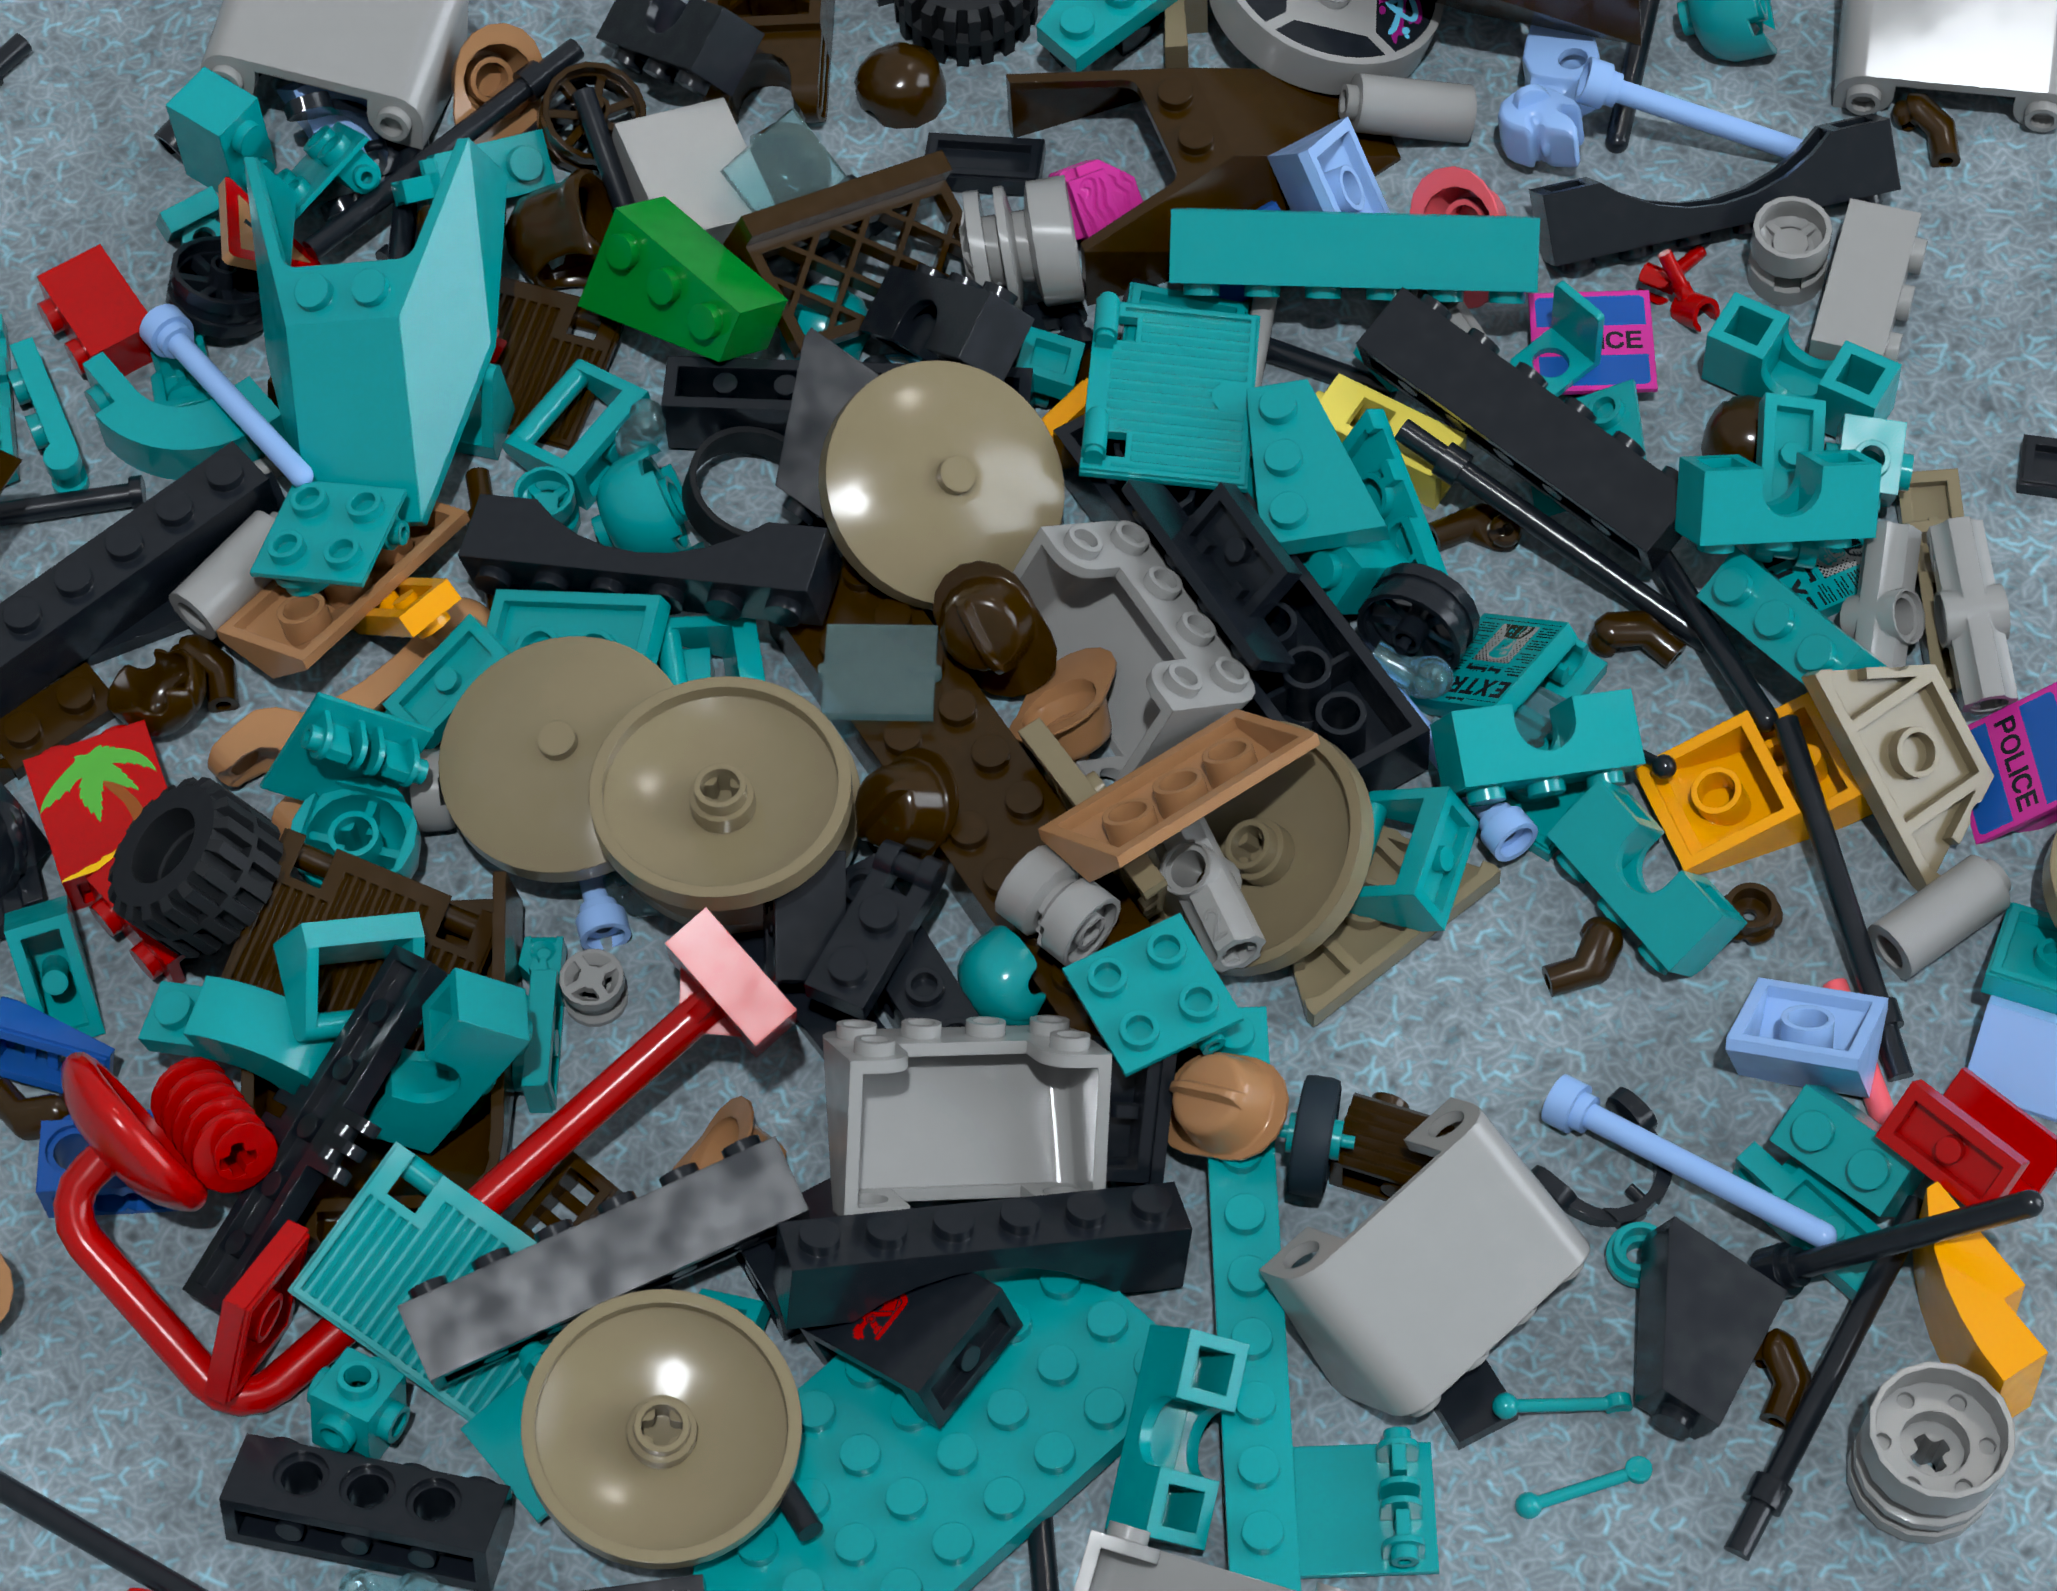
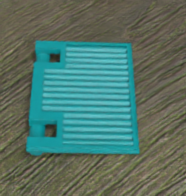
(1170, 395)
(387, 1249)

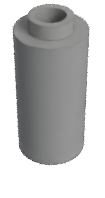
(1409, 107)
(223, 579)
(1940, 915)

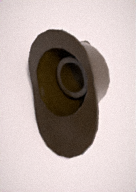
(994, 629)
(908, 802)

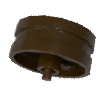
(602, 77)

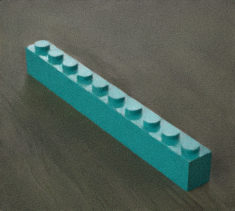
(1259, 1433)

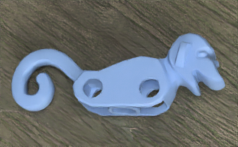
(1543, 117)

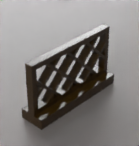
(832, 215)

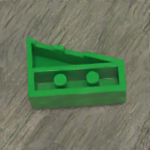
(680, 284)

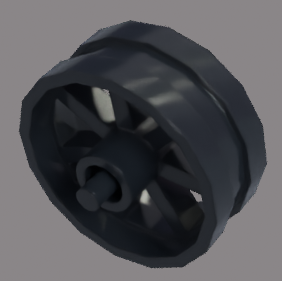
(212, 293)
(1425, 614)

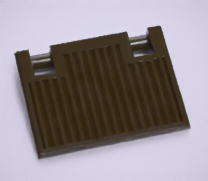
(542, 349)
(351, 891)

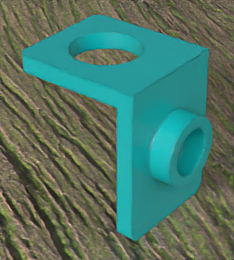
(1573, 334)

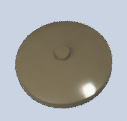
(936, 475)
(525, 750)
(721, 793)
(1299, 851)
(661, 1429)

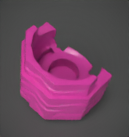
(1098, 195)

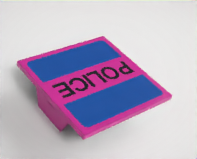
(1625, 345)
(2023, 757)

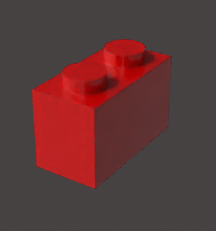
(95, 311)

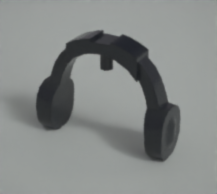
(319, 105)
(1631, 1107)

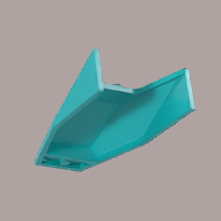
(384, 353)

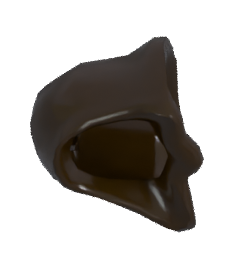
(557, 222)

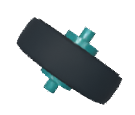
(1315, 1136)

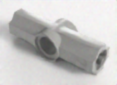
(1886, 609)
(1971, 615)
(1214, 903)

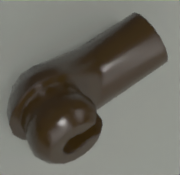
(1935, 123)
(1478, 525)
(1635, 629)
(219, 670)
(1593, 959)
(25, 1114)
(1789, 1376)

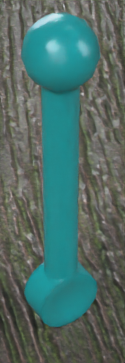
(1507, 1405)
(1637, 1470)

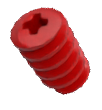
(213, 1125)

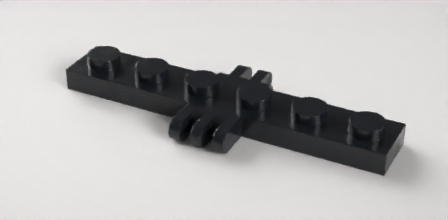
(321, 1122)

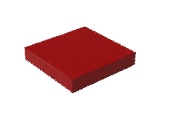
(256, 1313)

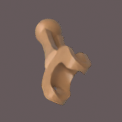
(260, 736)

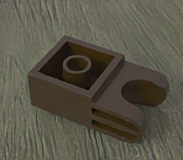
(790, 55)

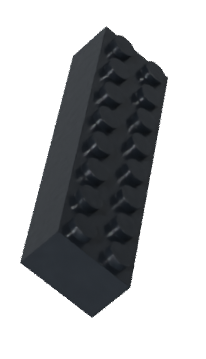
(1335, 678)

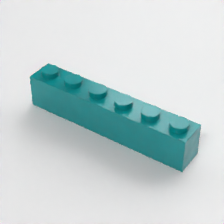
(1354, 251)

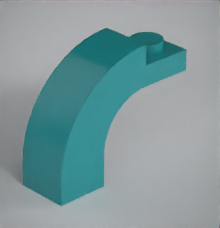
(164, 437)
(232, 1026)

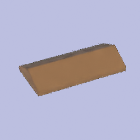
(292, 632)
(1173, 791)

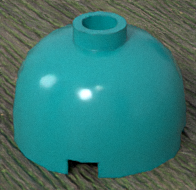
(1726, 28)
(641, 506)
(364, 821)

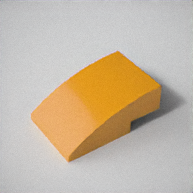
(1737, 794)
(1972, 1307)

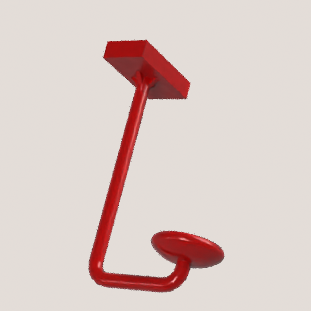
(718, 996)

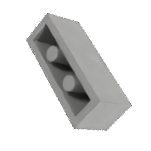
(1869, 280)

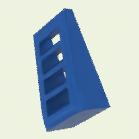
(28, 1030)

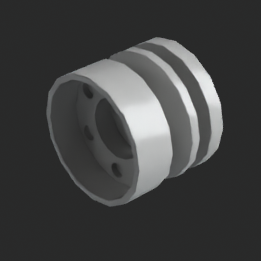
(1024, 243)
(1939, 1418)

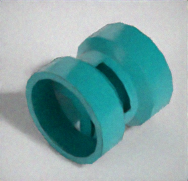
(554, 491)

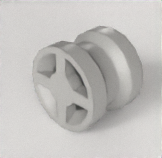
(594, 973)

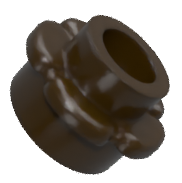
(1760, 902)

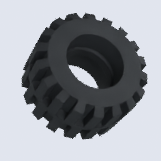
(966, 26)
(195, 867)

